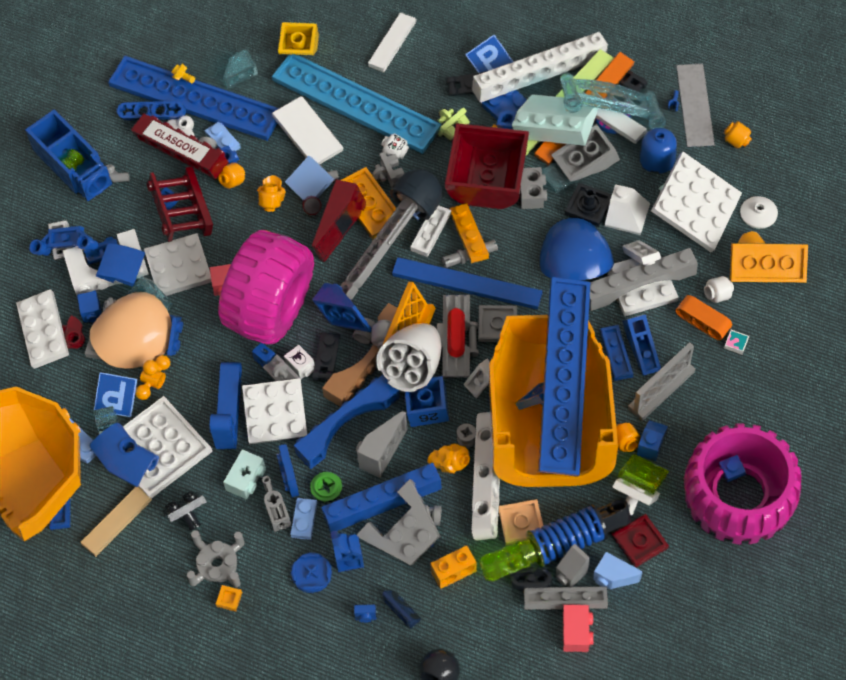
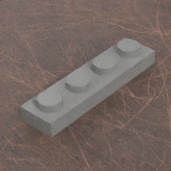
(559, 596)

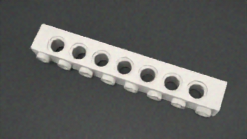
(537, 67)

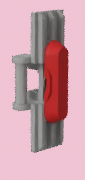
(452, 335)

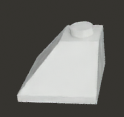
(627, 210)

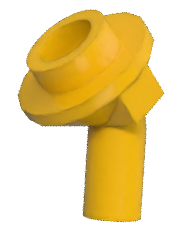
(179, 72)

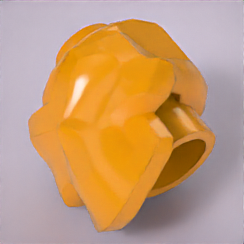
(271, 193)
(450, 458)

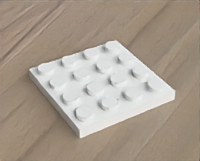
(696, 202)
(172, 439)

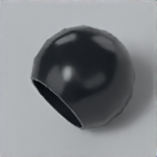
(439, 665)

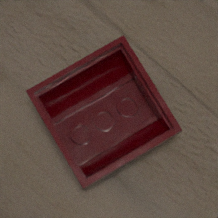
(486, 166)

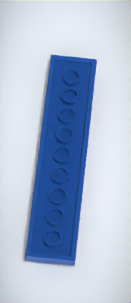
(197, 97)
(564, 377)

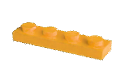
(469, 233)

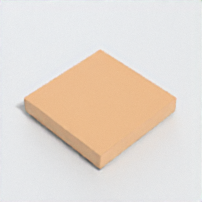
(518, 519)

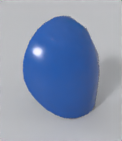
(575, 251)

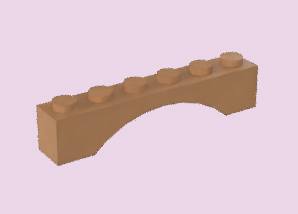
(345, 383)

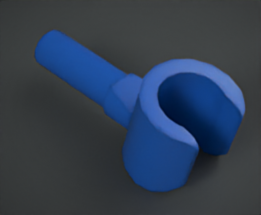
(674, 101)

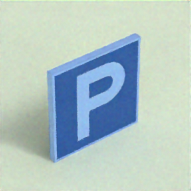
(488, 55)
(116, 392)

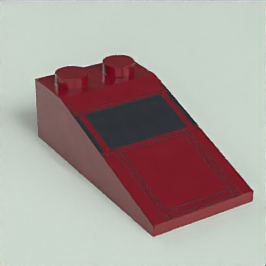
(339, 216)

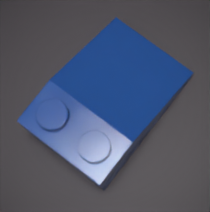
(339, 308)

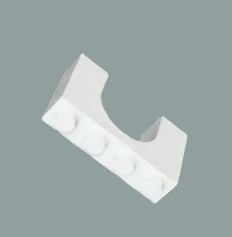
(85, 278)

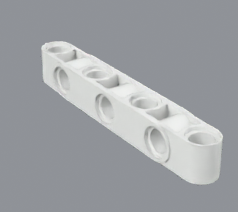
(484, 488)

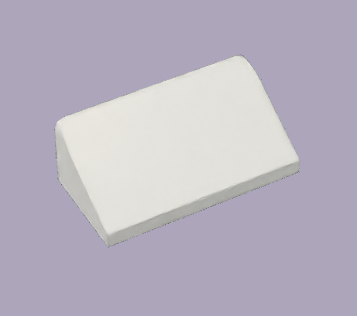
(478, 379)

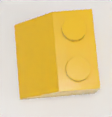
(298, 39)

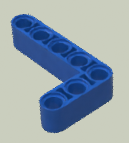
(225, 423)

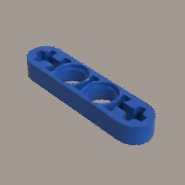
(151, 110)

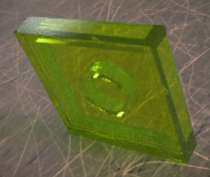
(643, 473)

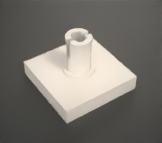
(635, 494)

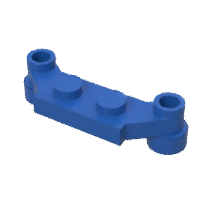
(63, 238)

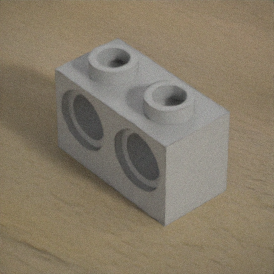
(531, 188)

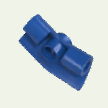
(111, 451)

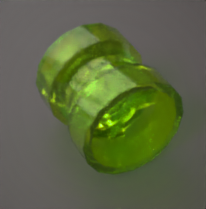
(73, 159)

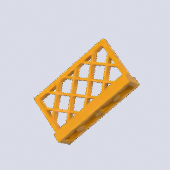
(420, 313)

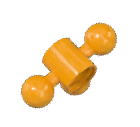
(152, 376)

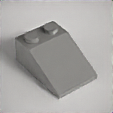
(582, 161)
(380, 445)

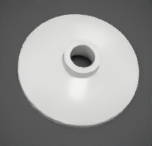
(758, 218)

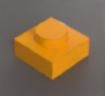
(228, 598)

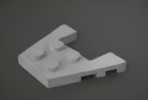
(410, 535)

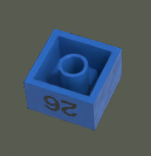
(428, 403)

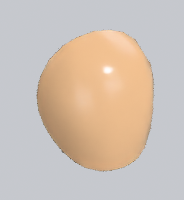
(132, 331)

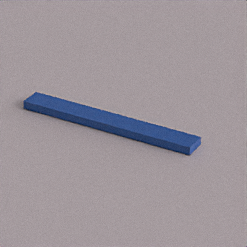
(467, 283)

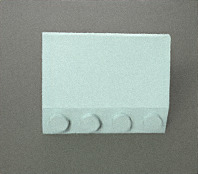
(550, 122)

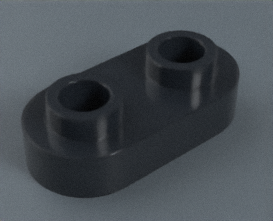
(531, 577)

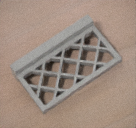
(663, 383)

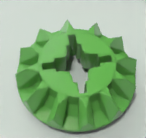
(331, 480)

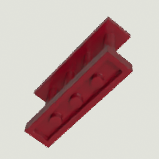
(193, 194)

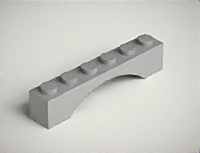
(671, 267)

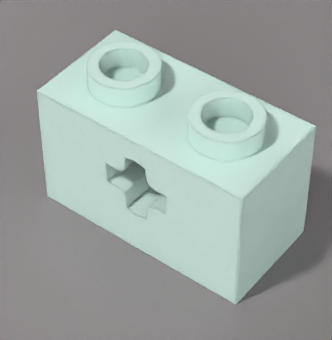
(245, 464)

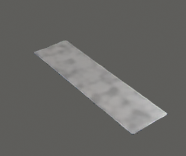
(695, 105)

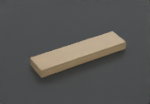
(116, 521)

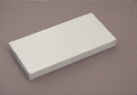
(307, 130)

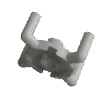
(212, 551)

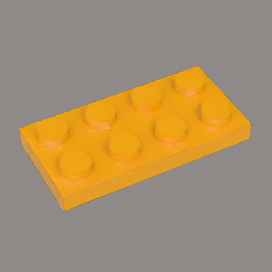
(378, 205)
(768, 262)

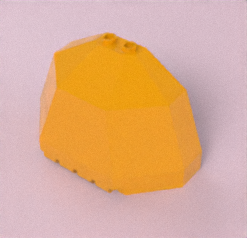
(36, 460)

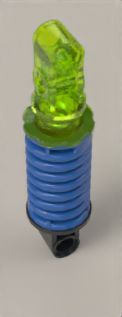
(557, 538)

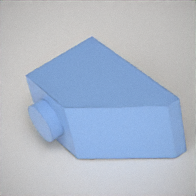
(615, 573)

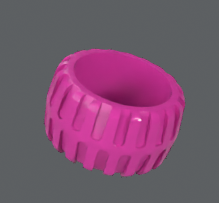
(265, 286)
(763, 459)

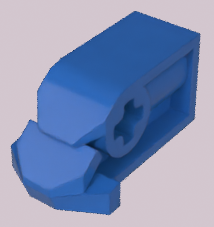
(347, 551)

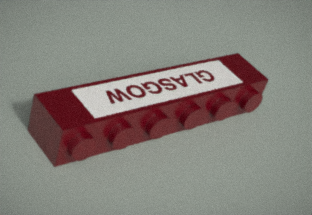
(180, 146)

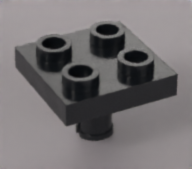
(588, 204)
(184, 508)

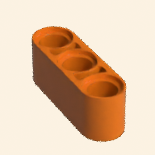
(703, 317)

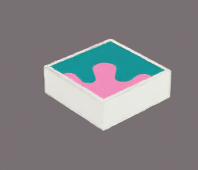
(736, 342)

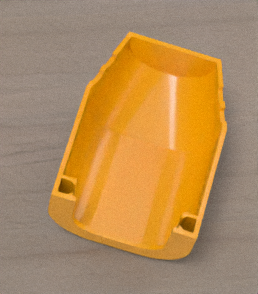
(516, 433)

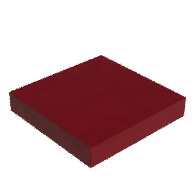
(640, 540)

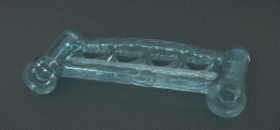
(575, 98)

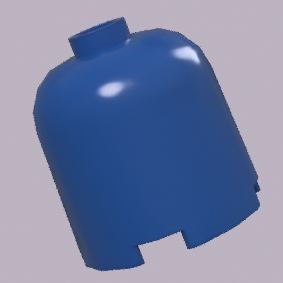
(658, 150)

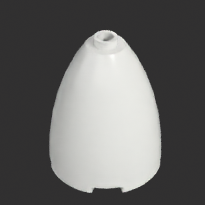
(412, 357)

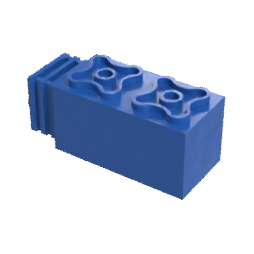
(52, 139)

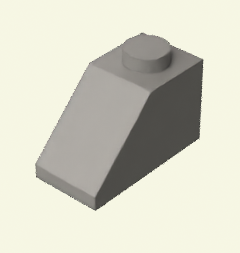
(572, 567)

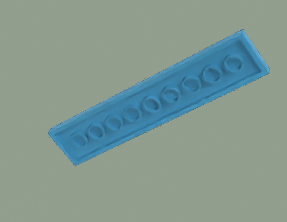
(356, 102)

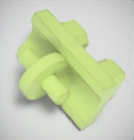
(447, 128)

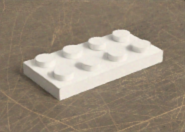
(42, 329)

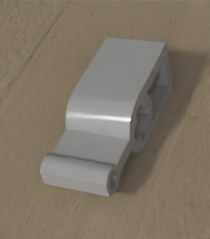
(277, 508)

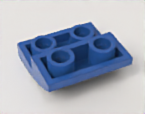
(120, 264)

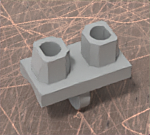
(386, 170)
(279, 370)

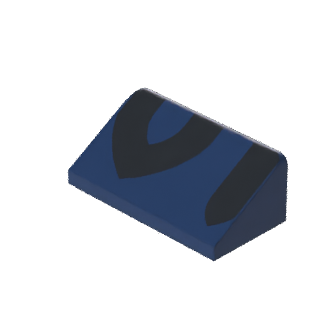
(401, 608)

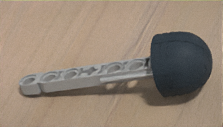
(413, 192)

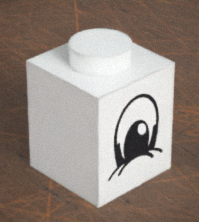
(300, 362)

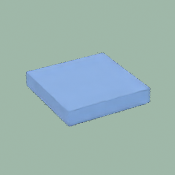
(309, 179)

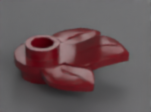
(72, 331)

